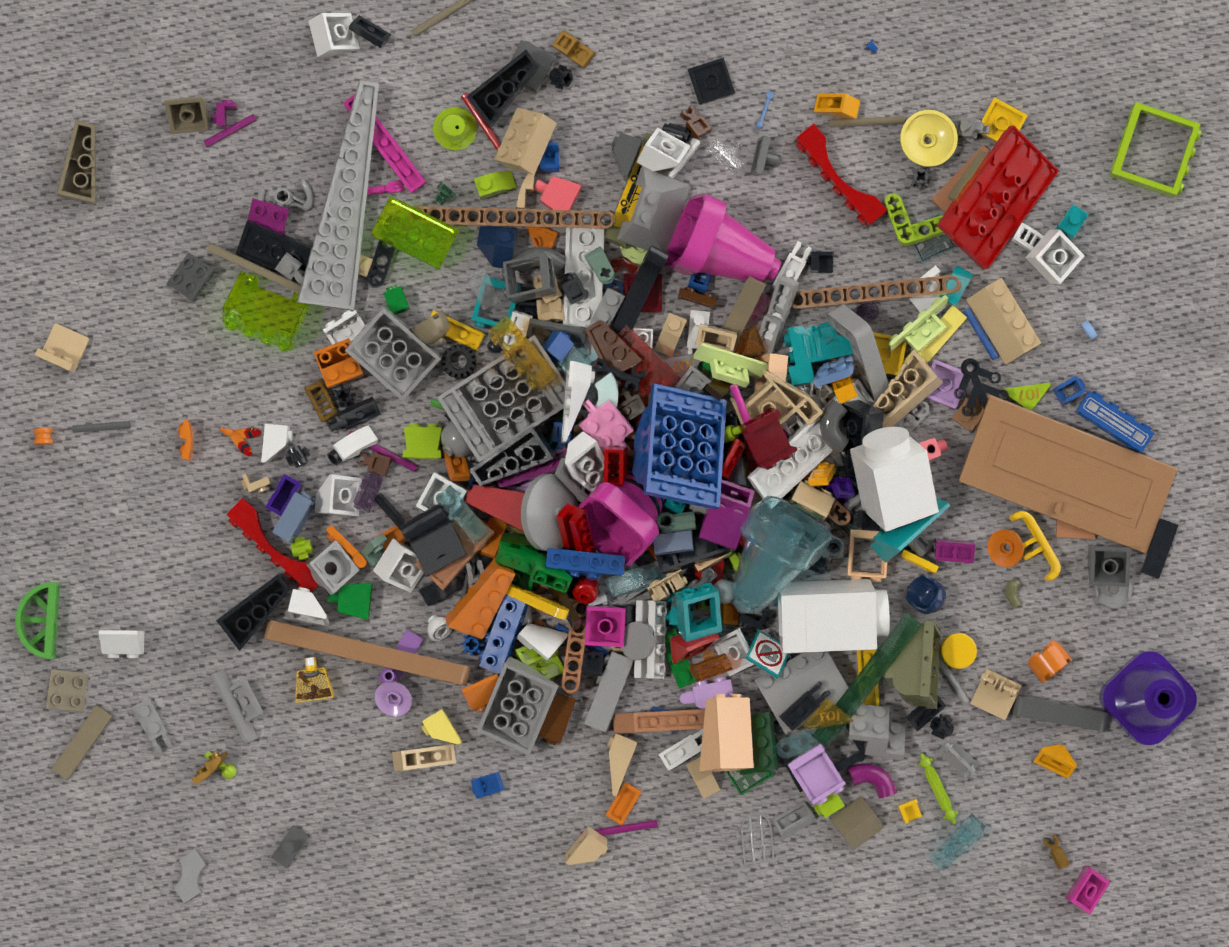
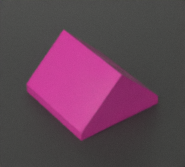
(605, 626)
(1087, 889)

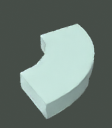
(607, 390)

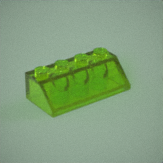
(414, 232)

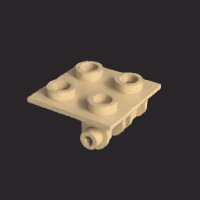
(657, 587)
(995, 694)

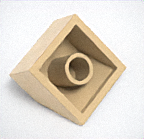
(812, 501)

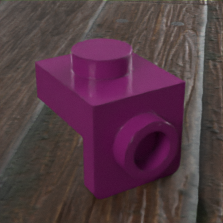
(220, 116)

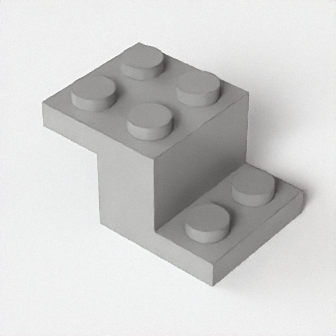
(697, 381)
(880, 735)

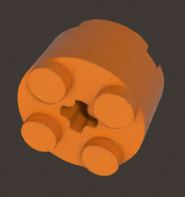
(1049, 662)

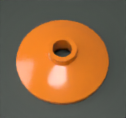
(997, 548)

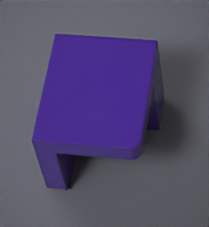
(842, 489)

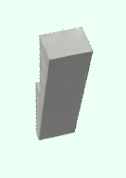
(778, 311)

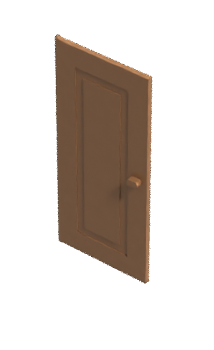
(1067, 474)

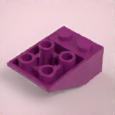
(724, 524)

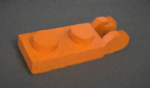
(334, 535)

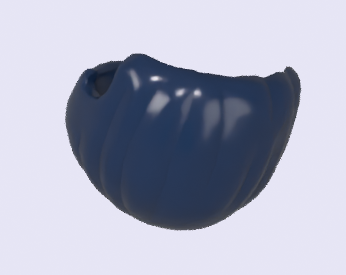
(926, 594)

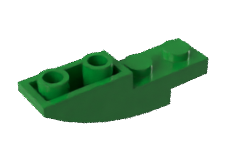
(533, 563)

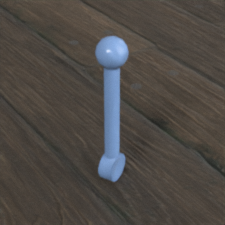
(769, 95)

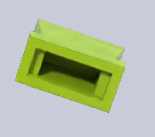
(422, 441)

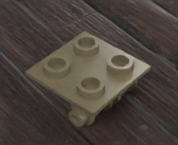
(67, 690)

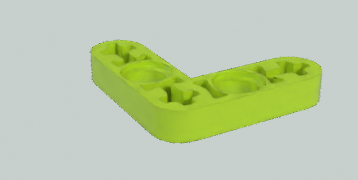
(912, 230)

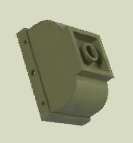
(913, 668)

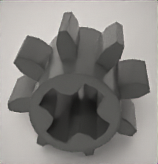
(921, 171)

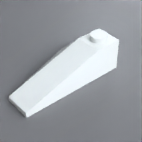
(577, 385)

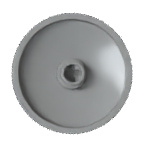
(539, 508)

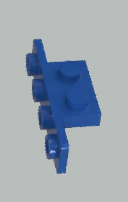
(585, 563)

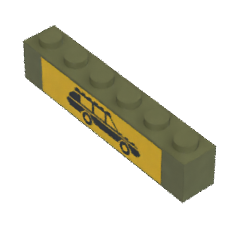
(627, 201)

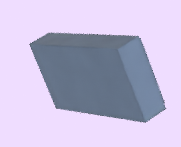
(673, 542)

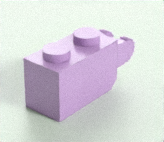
(707, 691)

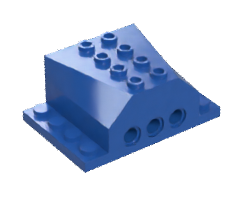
(681, 447)

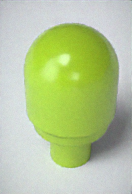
(731, 433)

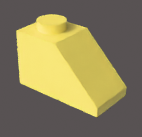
(441, 728)

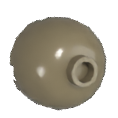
(432, 329)

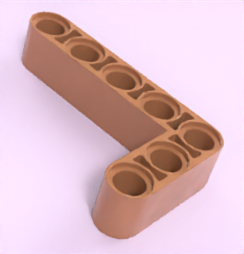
(571, 656)

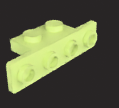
(923, 329)
(729, 365)

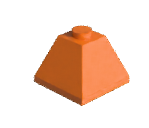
(480, 693)

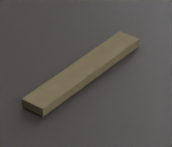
(255, 268)

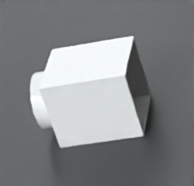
(893, 478)

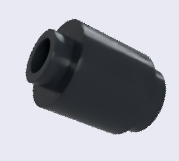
(677, 131)

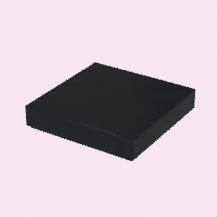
(711, 81)

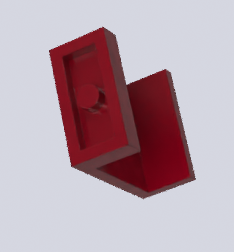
(767, 439)

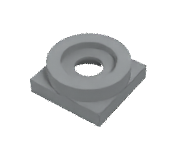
(344, 567)

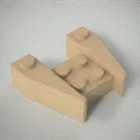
(781, 396)

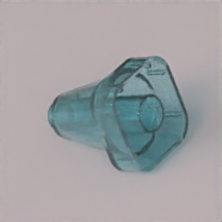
(776, 549)

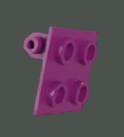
(268, 215)

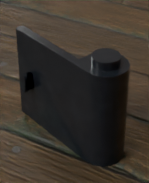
(432, 537)

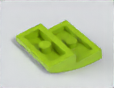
(549, 668)

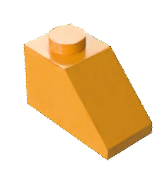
(837, 105)

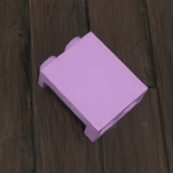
(816, 774)

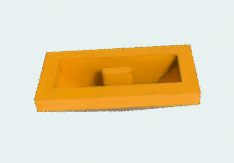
(1056, 759)

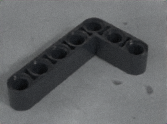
(640, 288)

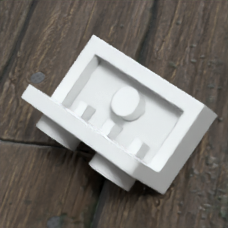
(345, 328)

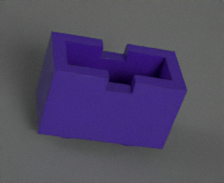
(283, 494)

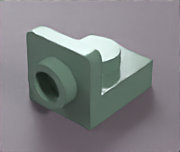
(372, 551)

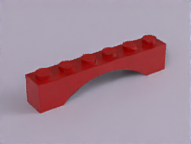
(865, 206)
(247, 518)

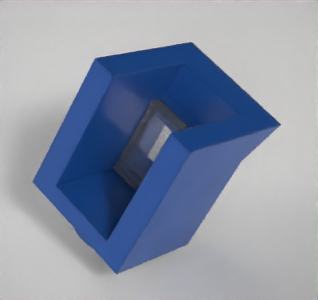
(1069, 390)

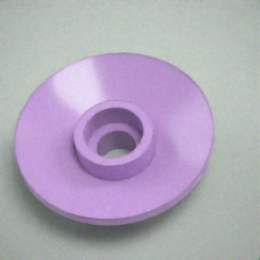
(388, 703)

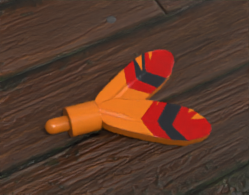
(238, 438)

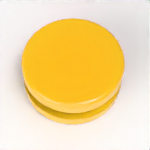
(958, 651)

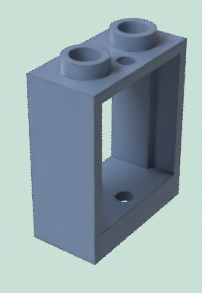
(294, 516)

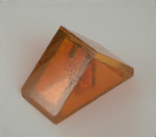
(750, 343)

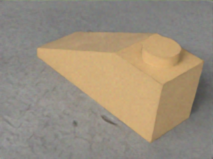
(620, 755)
(424, 757)

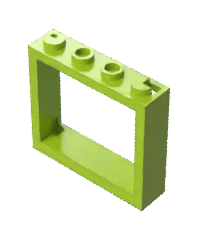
(1116, 171)

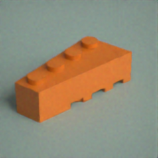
(479, 605)

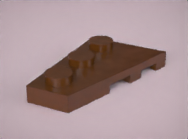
(611, 347)

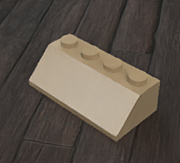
(1003, 321)

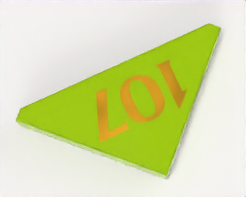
(1027, 395)

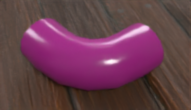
(876, 776)

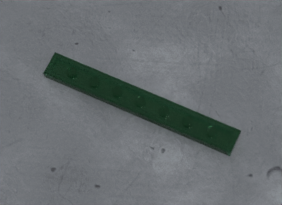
(870, 675)

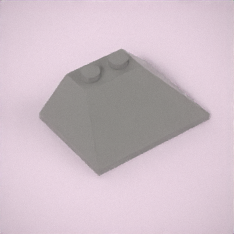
(655, 211)

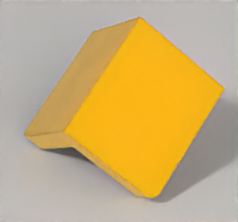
(909, 810)

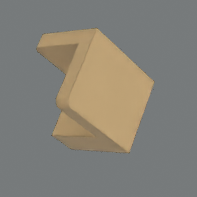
(550, 311)

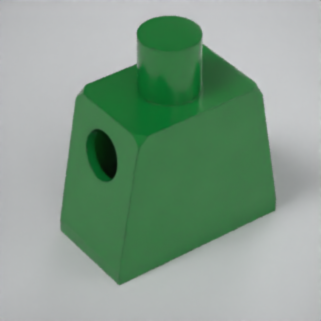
(353, 599)

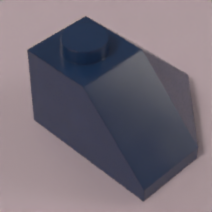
(497, 244)

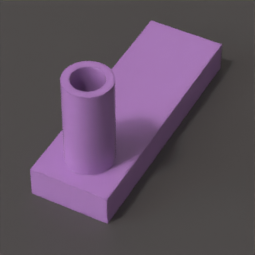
(409, 643)

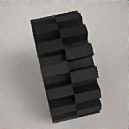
(447, 361)

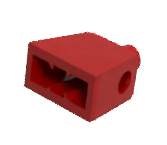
(615, 463)

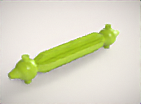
(938, 788)

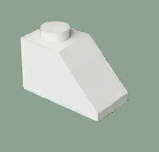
(275, 441)

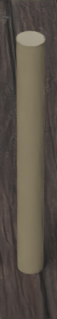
(440, 16)
(866, 121)

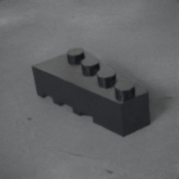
(518, 455)

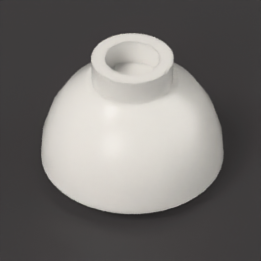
(438, 628)

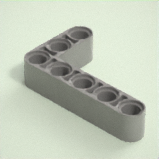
(863, 348)

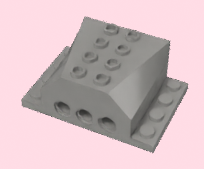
(500, 404)

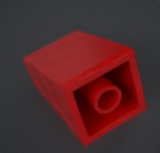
(497, 503)

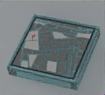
(933, 247)

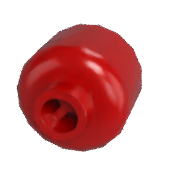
(585, 590)

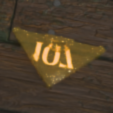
(827, 715)

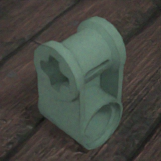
(598, 263)

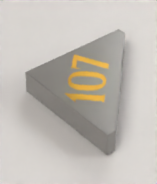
(682, 363)

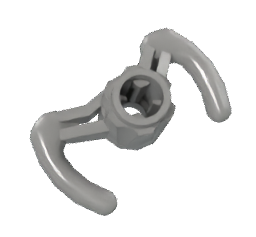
(289, 203)

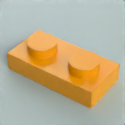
(822, 474)

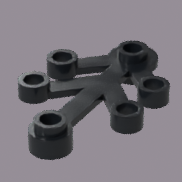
(979, 389)

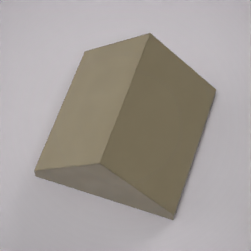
(187, 115)
(857, 823)

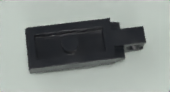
(354, 415)

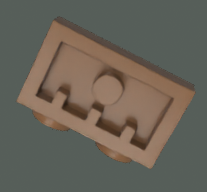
(971, 422)

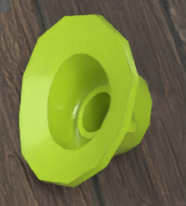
(448, 135)

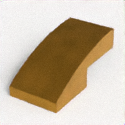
(573, 49)

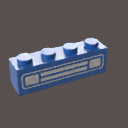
(1114, 422)

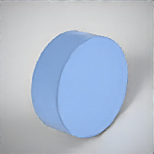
(1089, 330)

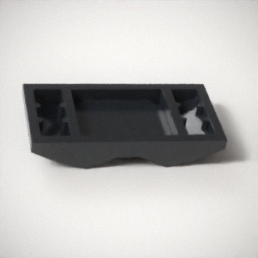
(702, 552)

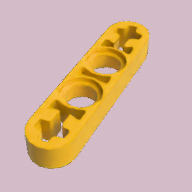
(537, 601)

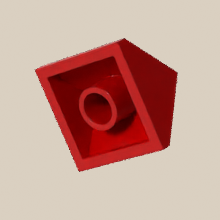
(683, 650)

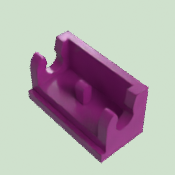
(954, 550)

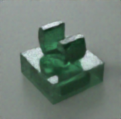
(445, 193)

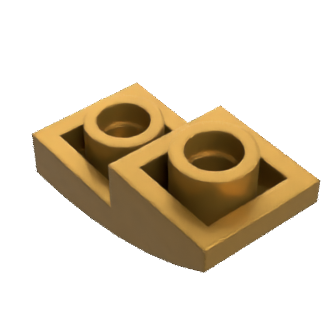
(210, 766)

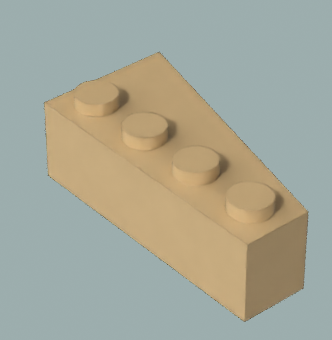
(907, 389)

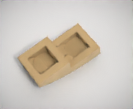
(527, 186)

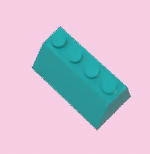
(893, 541)

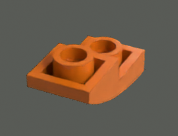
(186, 433)

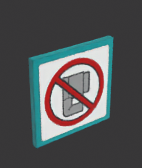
(767, 654)

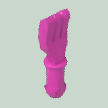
(391, 187)

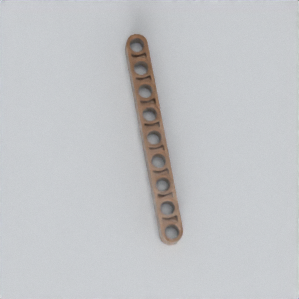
(884, 295)

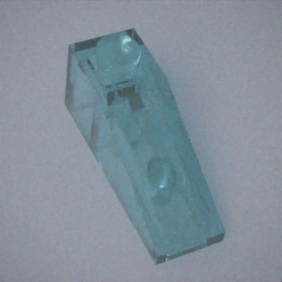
(957, 842)

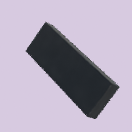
(1159, 548)

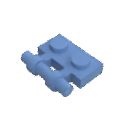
(834, 371)

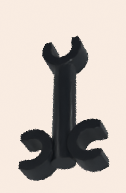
(632, 380)

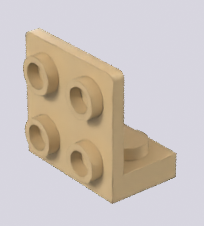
(63, 348)

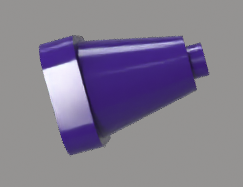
(1134, 693)

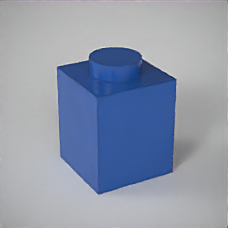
(557, 346)

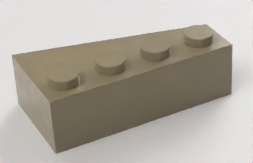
(79, 170)

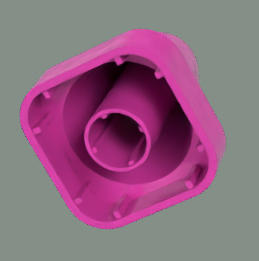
(718, 245)

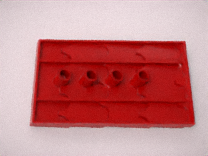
(997, 197)

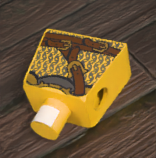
(313, 682)

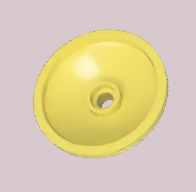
(929, 125)

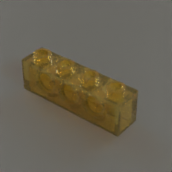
(507, 327)

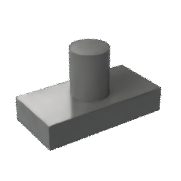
(762, 156)
(290, 846)

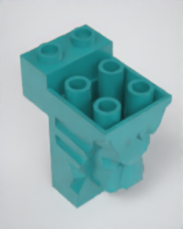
(810, 348)

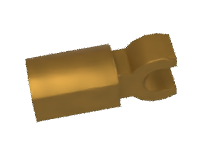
(1057, 853)

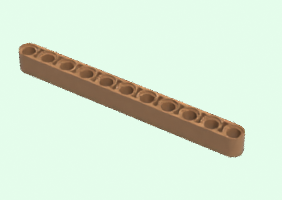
(502, 214)
(367, 652)

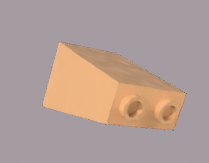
(727, 734)

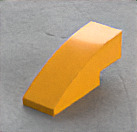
(844, 389)

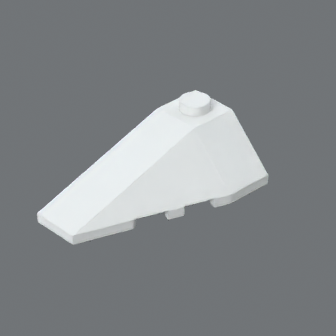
(585, 461)

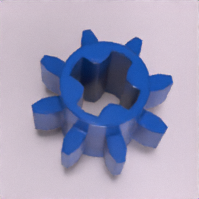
(468, 648)

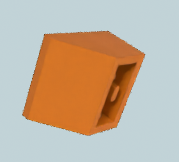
(337, 365)

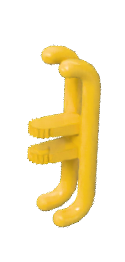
(1040, 539)

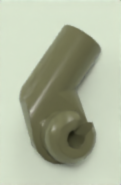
(1011, 591)

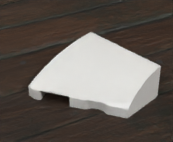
(541, 639)

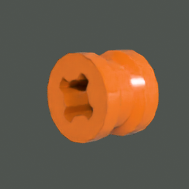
(42, 436)

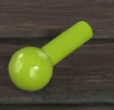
(227, 770)

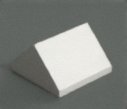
(736, 649)

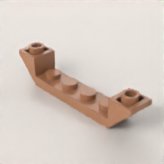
(658, 721)

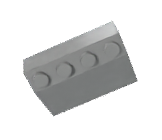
(392, 353)
(796, 678)
(518, 706)

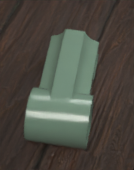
(678, 521)

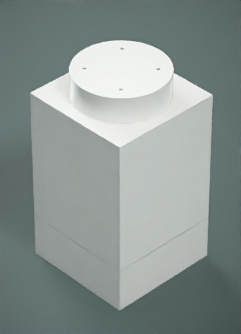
(832, 616)

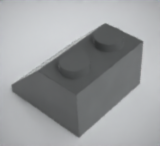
(625, 153)
(1109, 565)

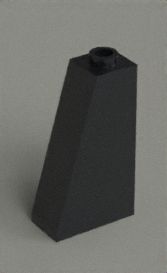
(740, 471)

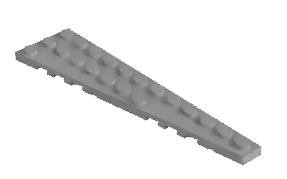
(336, 250)

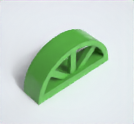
(51, 619)

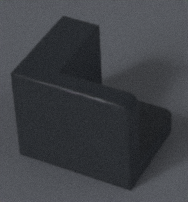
(821, 262)

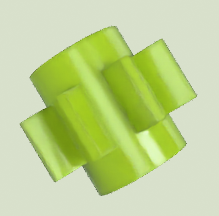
(301, 548)

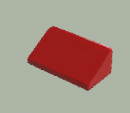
(731, 457)

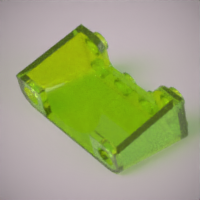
(263, 313)

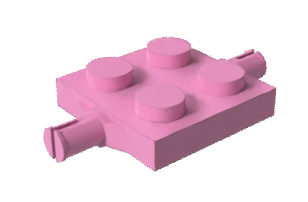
(606, 425)

